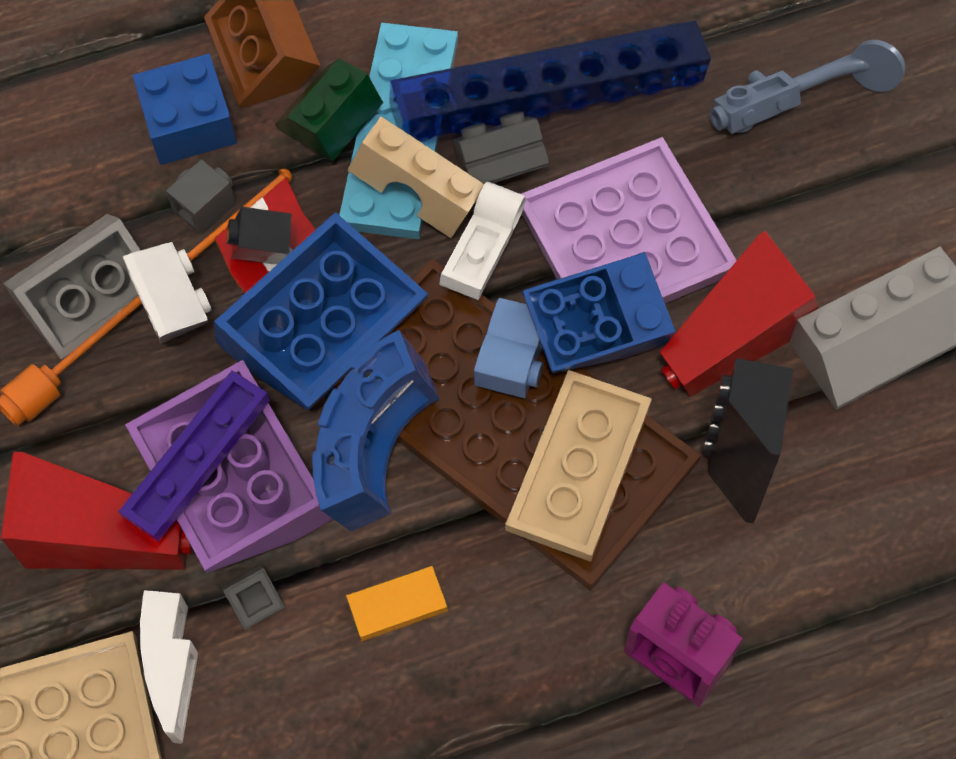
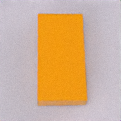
(397, 603)

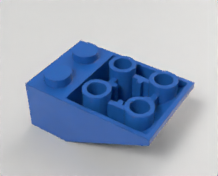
(600, 314)

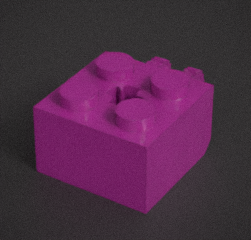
(682, 643)

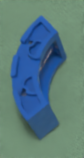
(361, 427)

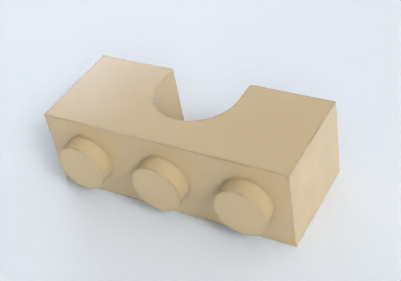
(396, 156)

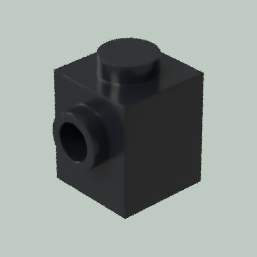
(259, 235)

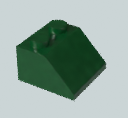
(331, 109)

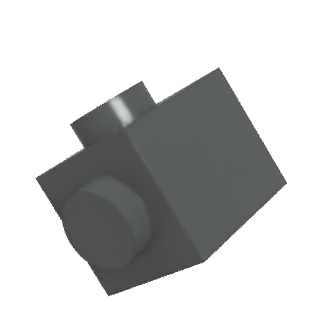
(201, 196)

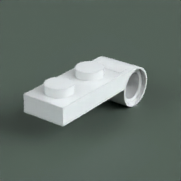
(483, 240)

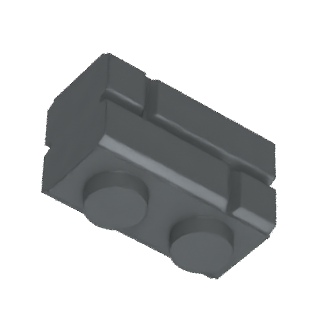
(502, 149)

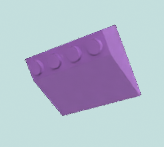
(254, 496)

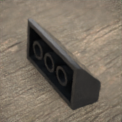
(747, 432)

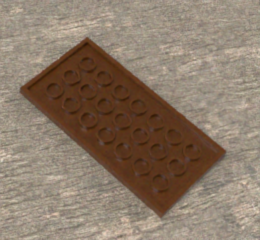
(489, 437)

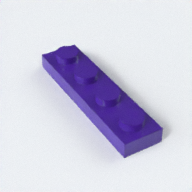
(194, 455)

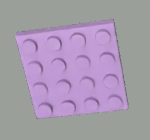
(626, 209)

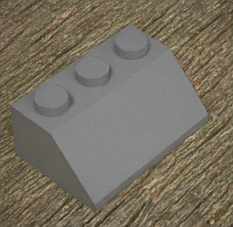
(77, 285)

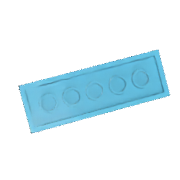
(398, 54)

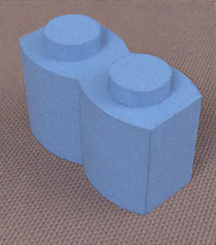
(509, 351)

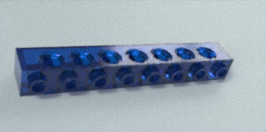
(565, 66)

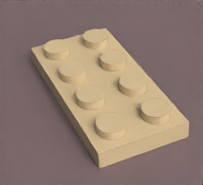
(578, 465)

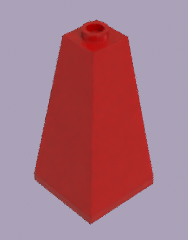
(740, 318)
(74, 523)

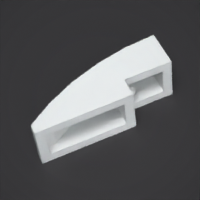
(167, 659)

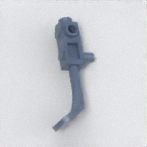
(872, 64)

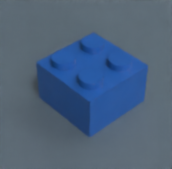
(184, 109)

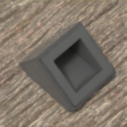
(252, 596)

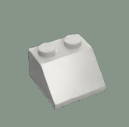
(166, 291)

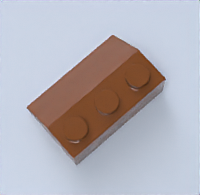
(261, 47)

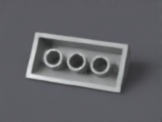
(880, 329)

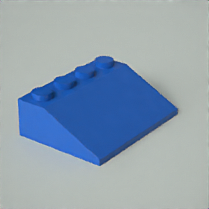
(317, 312)

